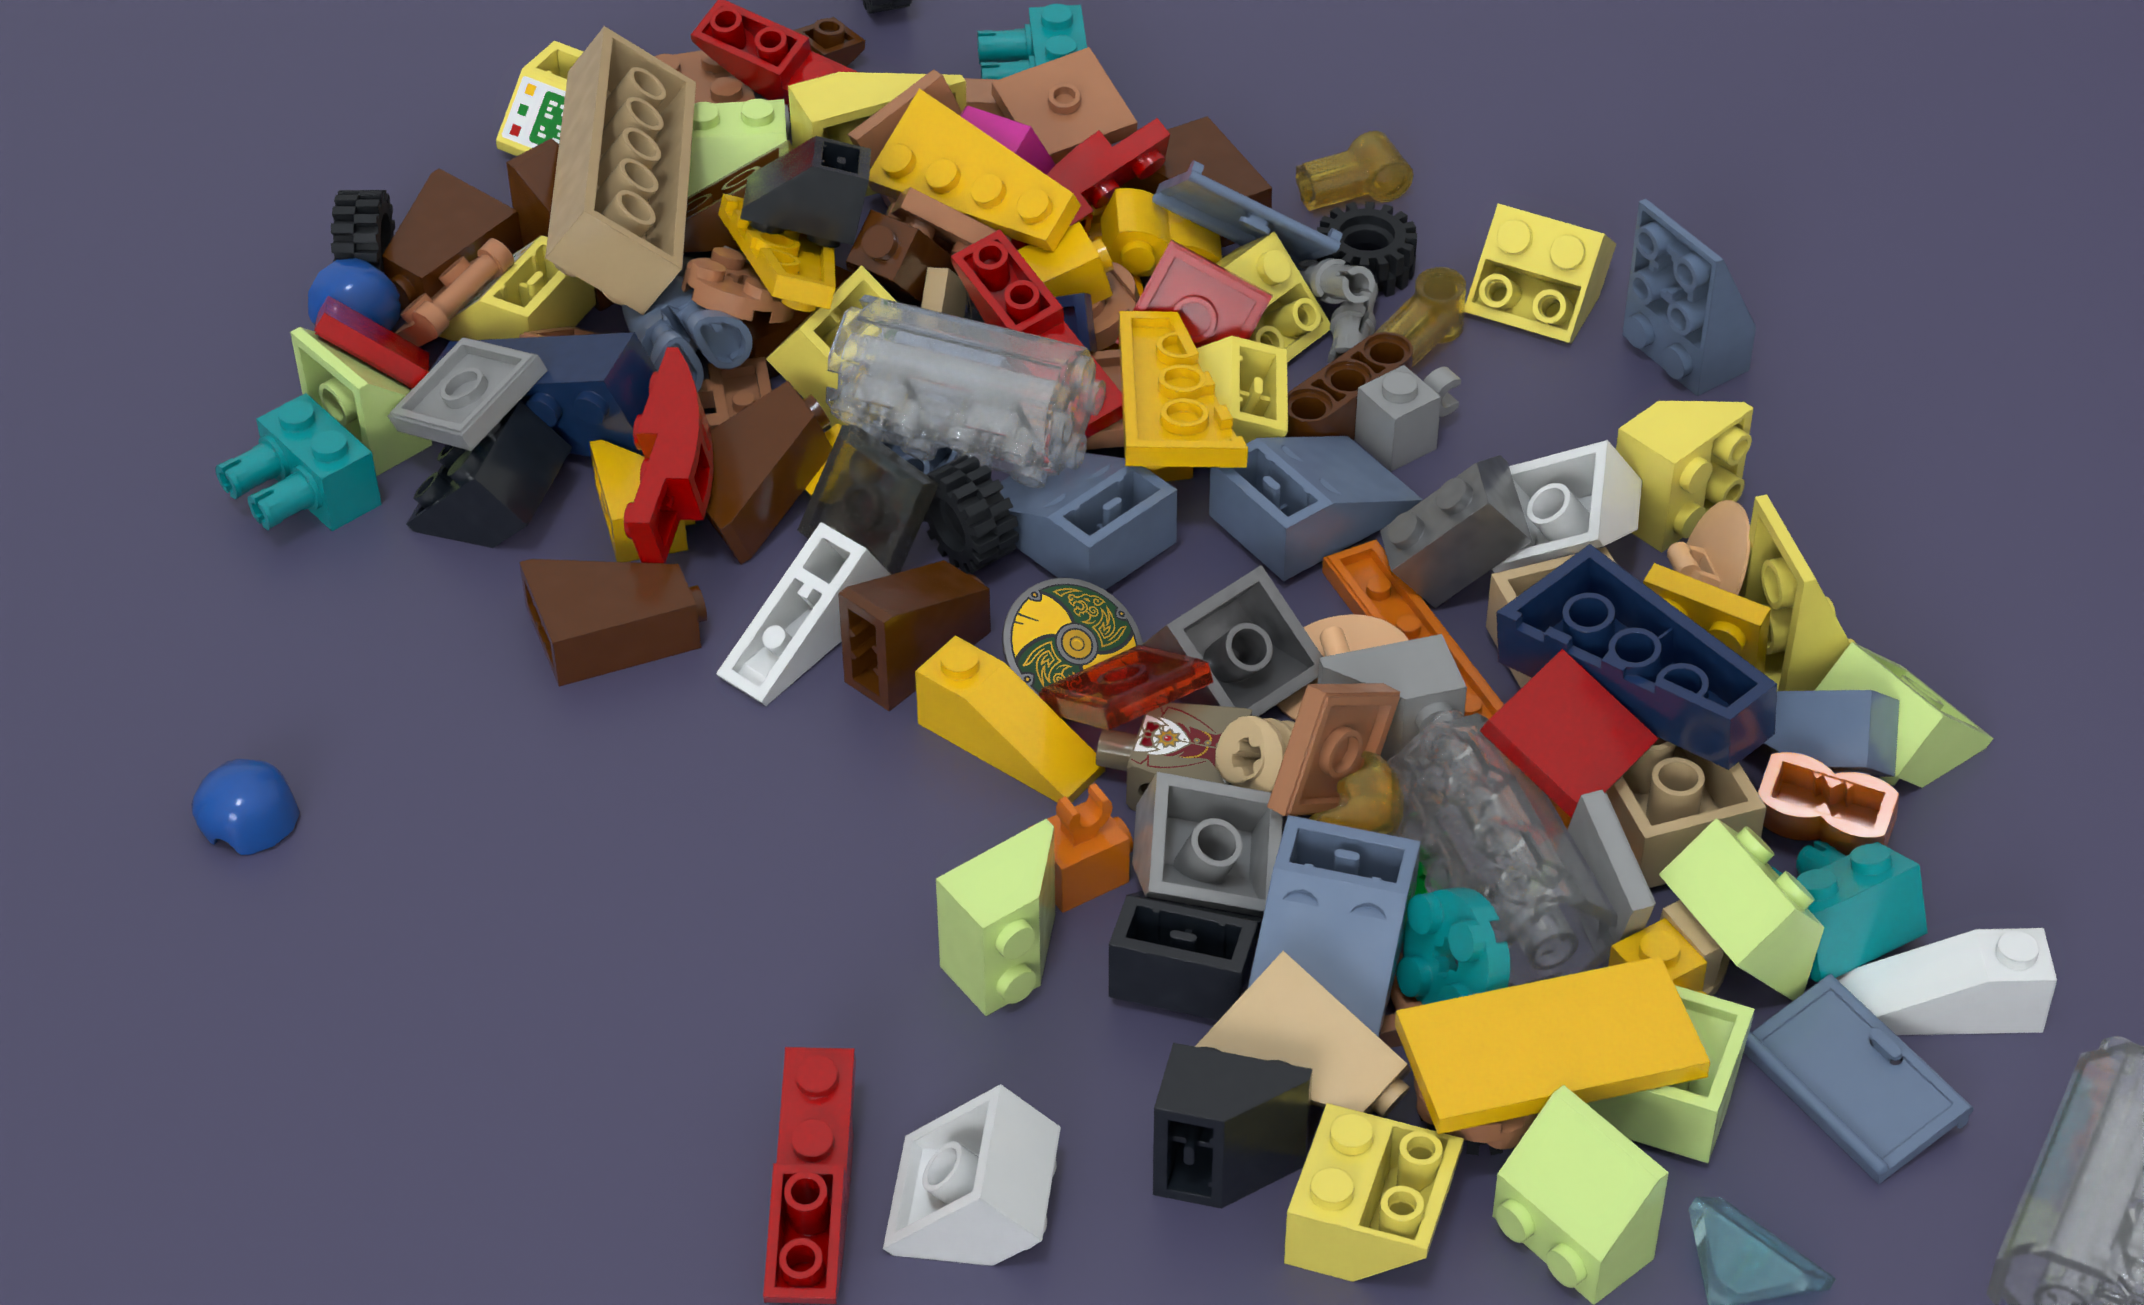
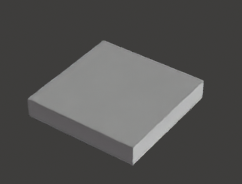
(467, 393)
(1612, 863)

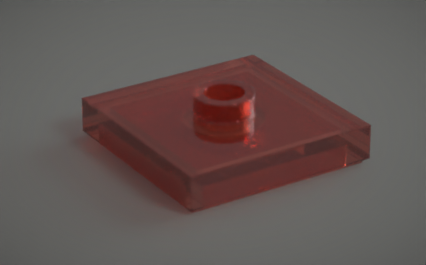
(1126, 686)

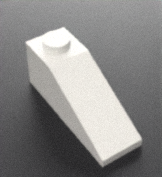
(799, 616)
(1962, 984)

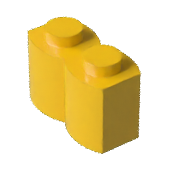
(1140, 231)

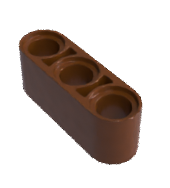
(1328, 399)

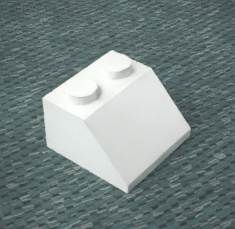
(1574, 502)
(974, 1182)

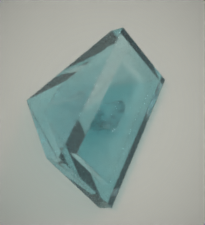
(1745, 1260)

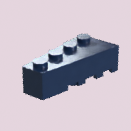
(590, 386)
(1643, 654)

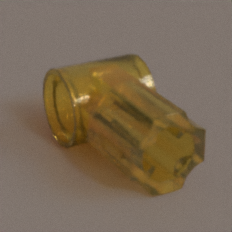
(1367, 167)
(1432, 313)

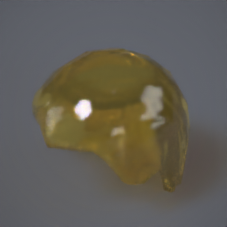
(1368, 798)

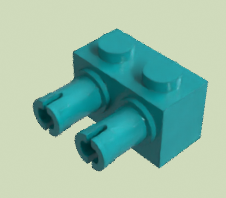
(1049, 35)
(315, 468)
(1863, 901)

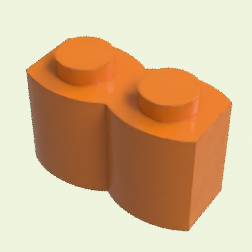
(1814, 803)

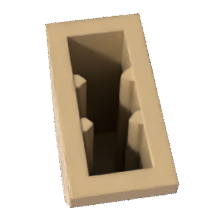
(1303, 1024)

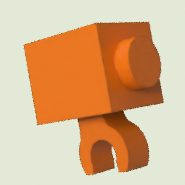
(1088, 849)

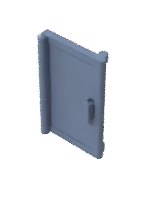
(1239, 216)
(1826, 1065)

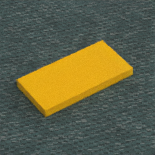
(1516, 1045)

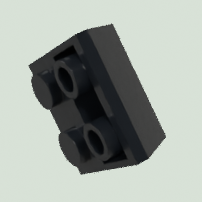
(811, 192)
(493, 488)
(1181, 956)
(1227, 1125)

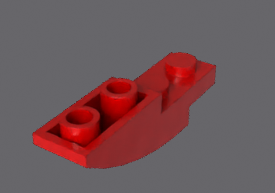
(760, 50)
(1098, 169)
(1016, 298)
(676, 463)
(811, 1177)

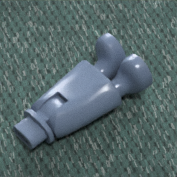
(682, 323)

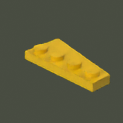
(972, 174)
(785, 262)
(1169, 400)

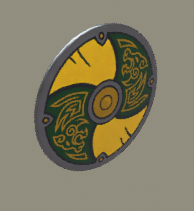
(1063, 630)

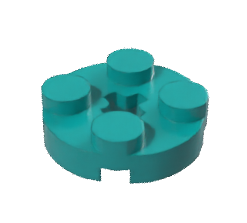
(1447, 928)

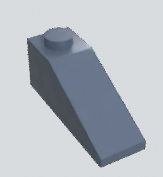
(1839, 729)

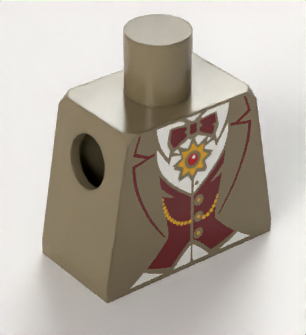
(1170, 740)

